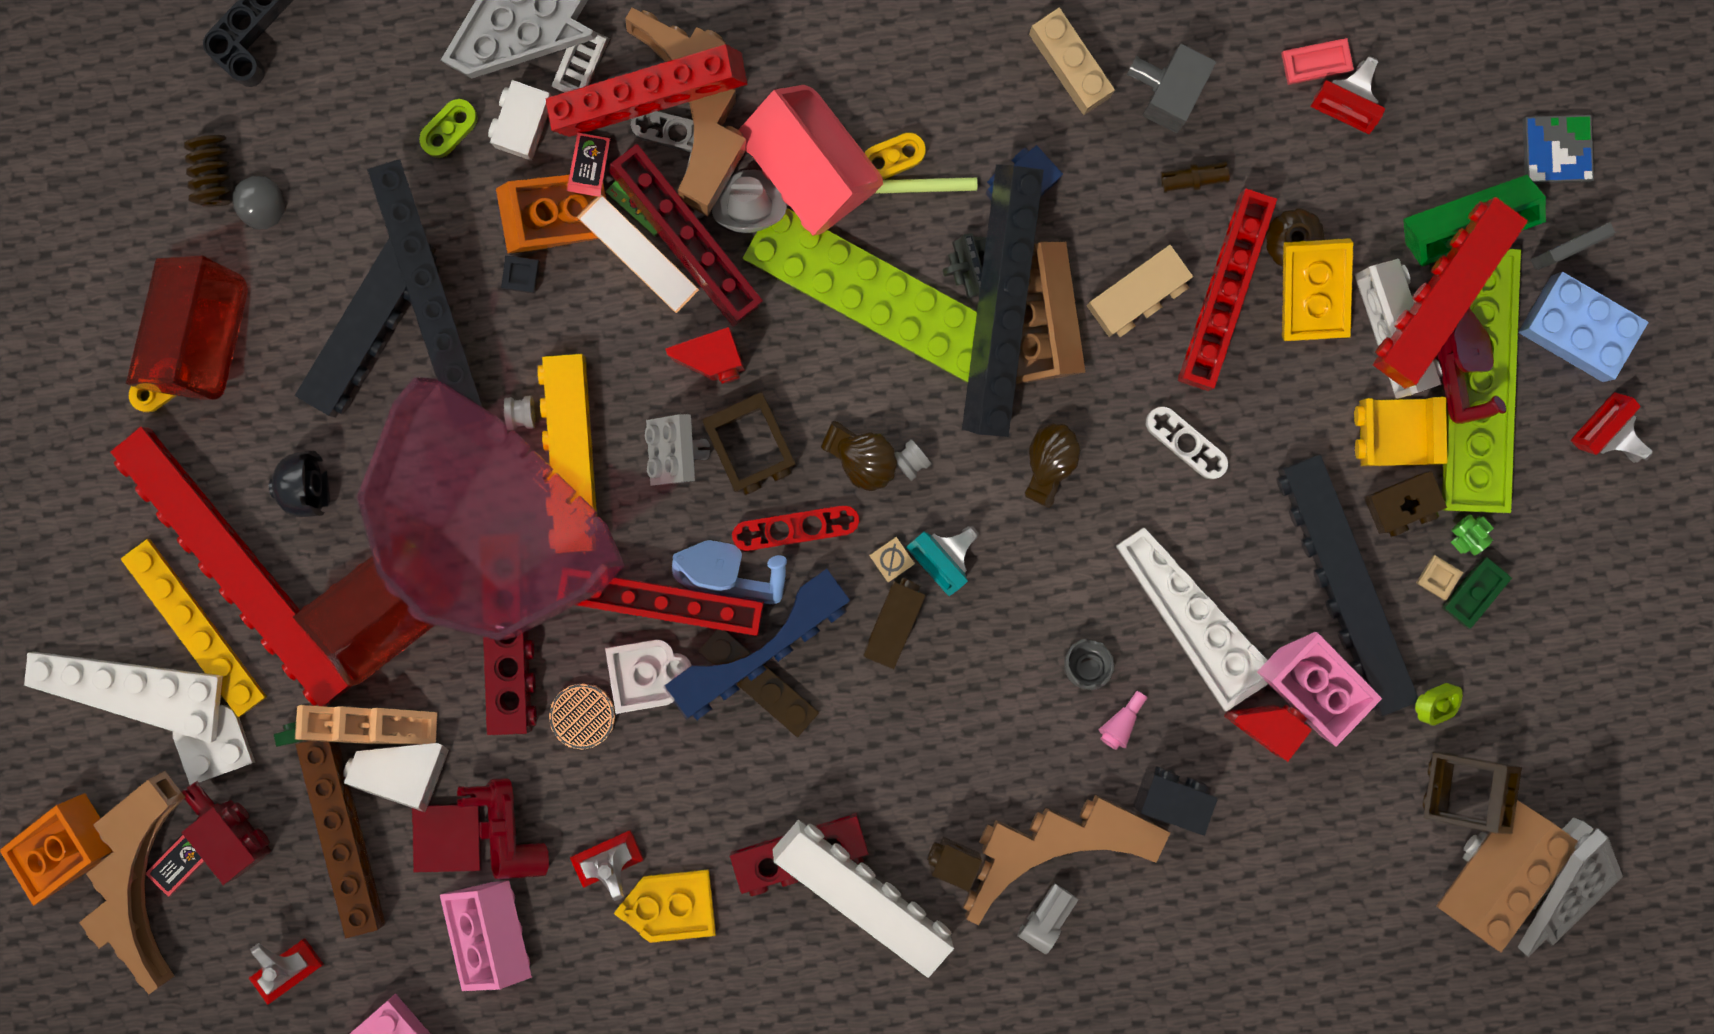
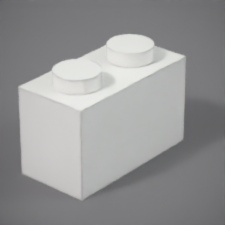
(520, 120)

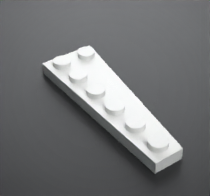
(1207, 636)
(153, 695)

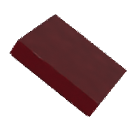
(446, 839)

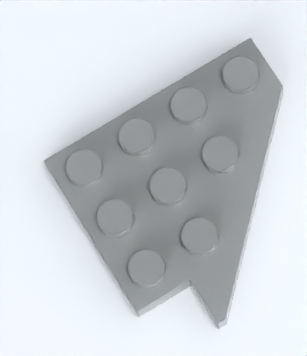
(513, 32)
(1577, 889)

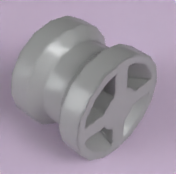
(519, 413)
(911, 460)

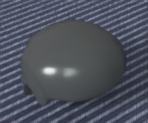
(258, 202)
(1092, 673)

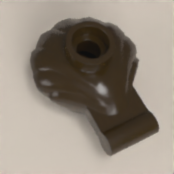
(1292, 224)
(864, 457)
(1052, 459)

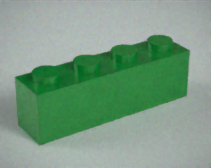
(1432, 230)

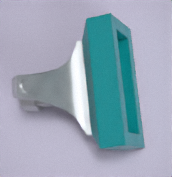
(944, 557)

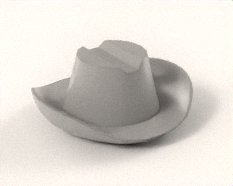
(749, 203)

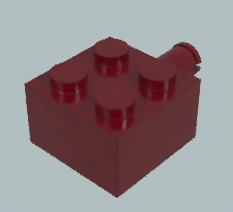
(223, 835)

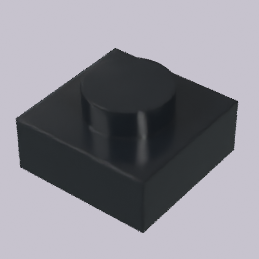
(520, 274)

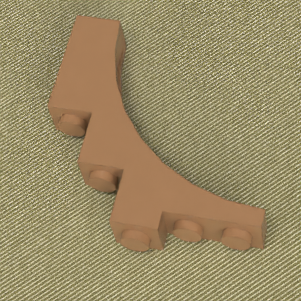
(715, 147)
(1013, 852)
(121, 880)

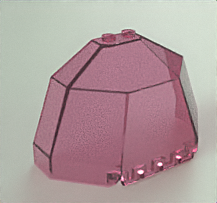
(474, 524)

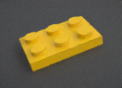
(1317, 289)

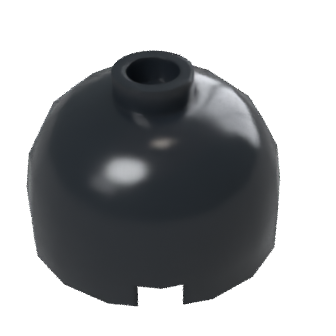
(299, 485)

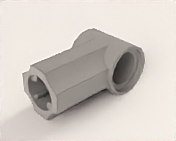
(1047, 920)

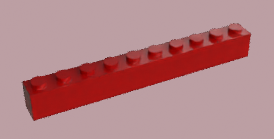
(228, 561)

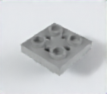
(672, 450)

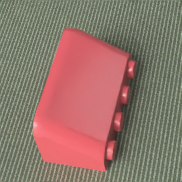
(809, 157)

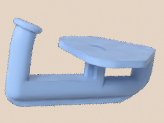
(715, 568)

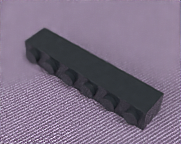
(357, 336)

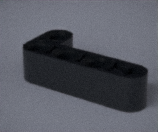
(240, 40)

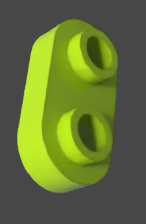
(446, 126)
(1439, 704)

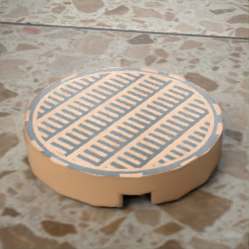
(582, 716)

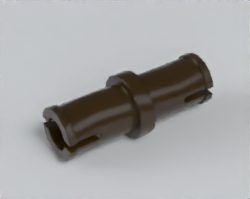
(1195, 177)

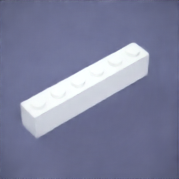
(863, 898)

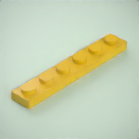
(193, 626)

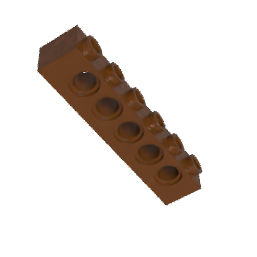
(340, 837)

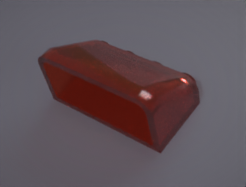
(188, 328)
(359, 624)

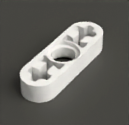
(1200, 464)

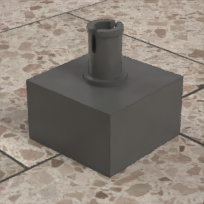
(1173, 87)

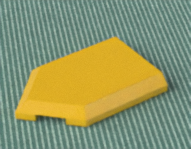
(670, 906)

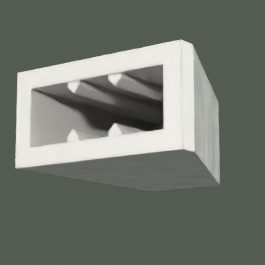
(398, 773)

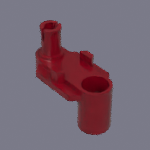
(507, 857)

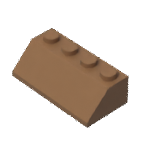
(1050, 326)
(1508, 877)

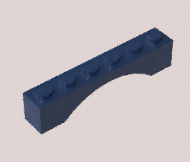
(700, 685)

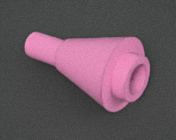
(1119, 728)

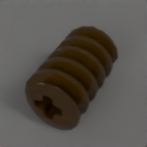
(206, 170)

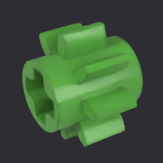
(1472, 535)

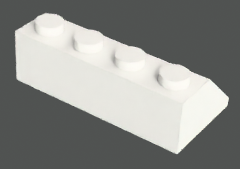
(1386, 298)

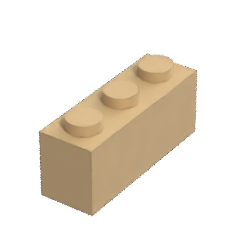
(1071, 61)
(1140, 292)

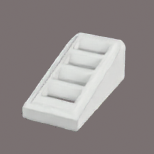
(590, 67)

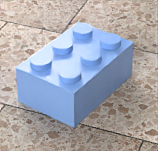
(1583, 327)

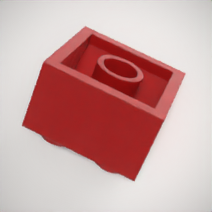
(710, 355)
(1273, 727)

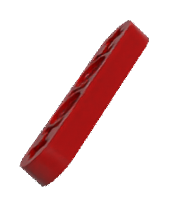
(796, 531)

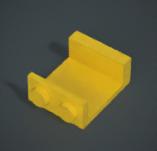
(1401, 432)

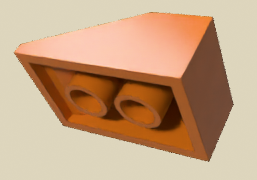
(542, 214)
(56, 849)

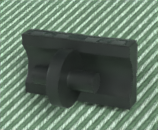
(966, 263)

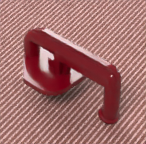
(1467, 351)

